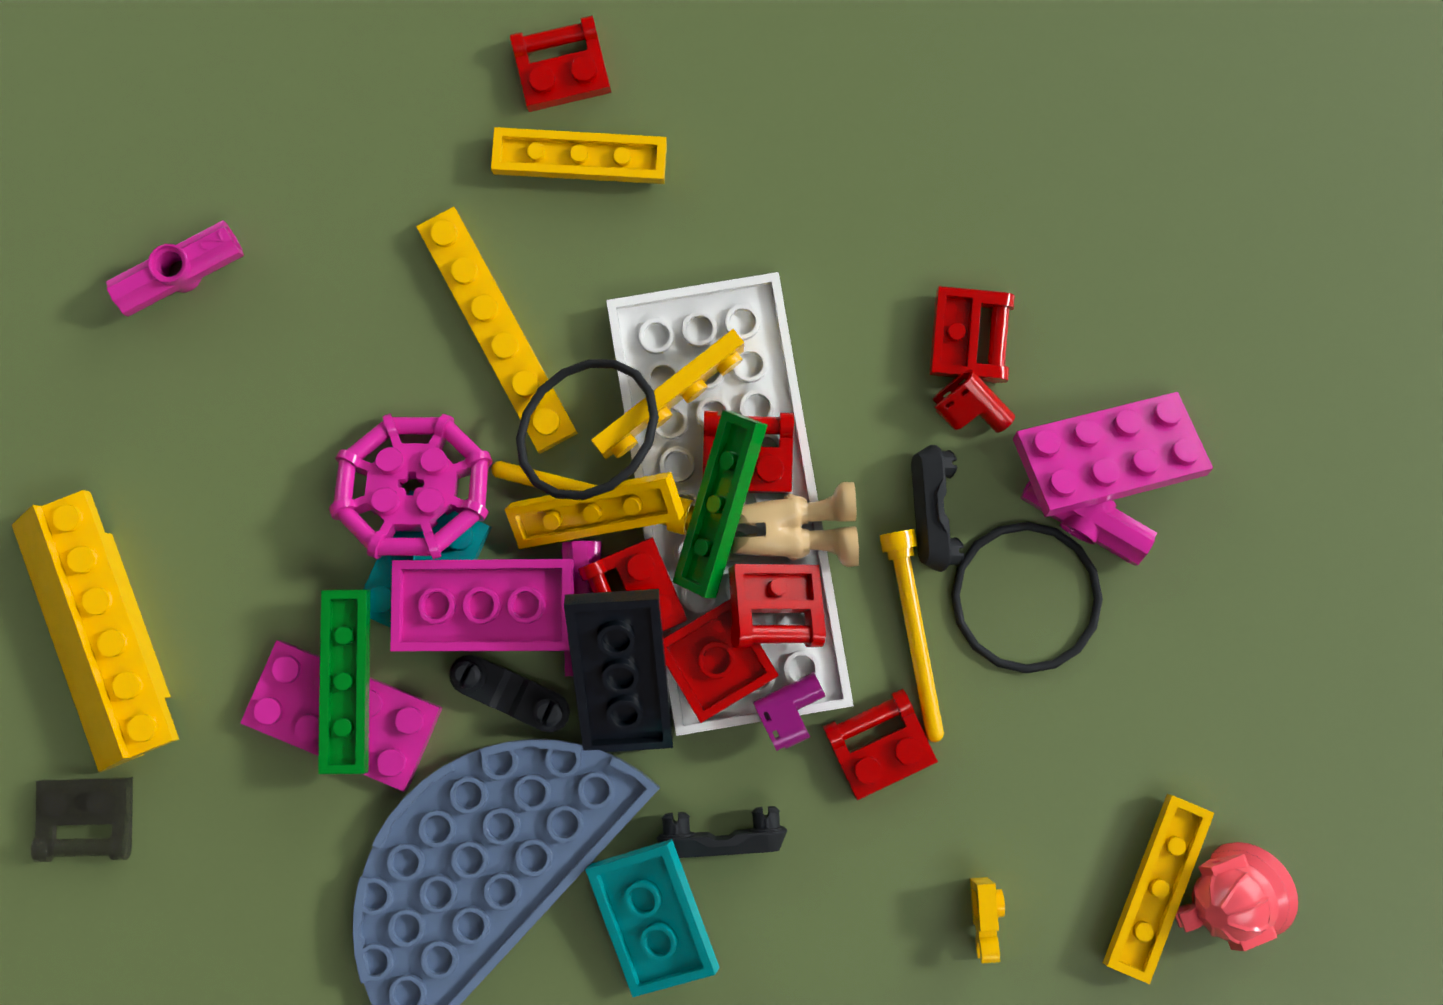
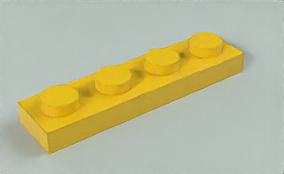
(579, 155)
(685, 384)
(626, 507)
(1158, 888)

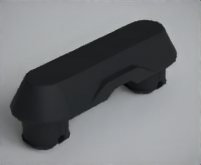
(929, 475)
(509, 693)
(763, 837)

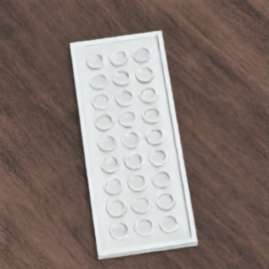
(658, 338)

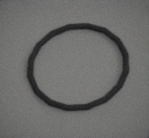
(625, 473)
(1095, 584)

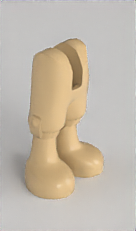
(784, 530)

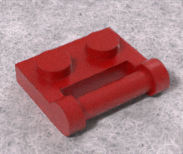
(561, 77)
(958, 333)
(773, 464)
(639, 569)
(776, 590)
(887, 757)

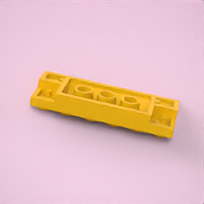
(96, 629)

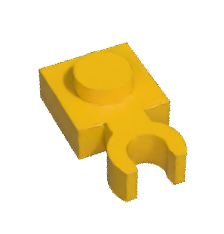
(986, 908)

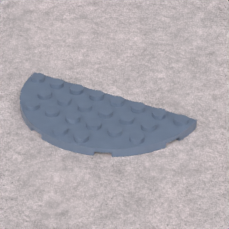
(481, 861)

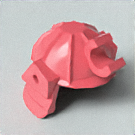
(1241, 897)

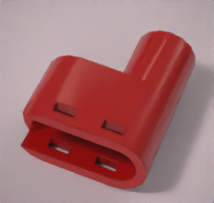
(971, 400)

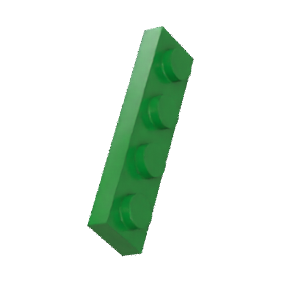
(719, 504)
(344, 682)

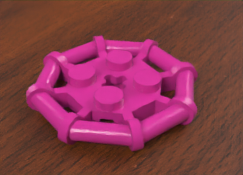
(397, 466)

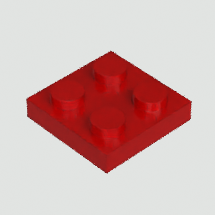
(710, 668)

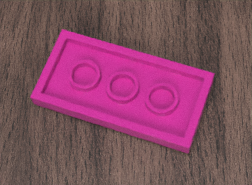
(1111, 454)
(480, 604)
(288, 709)

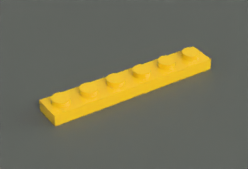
(495, 327)

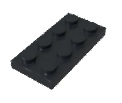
(619, 670)

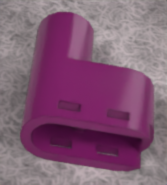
(783, 712)

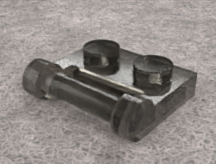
(83, 803)

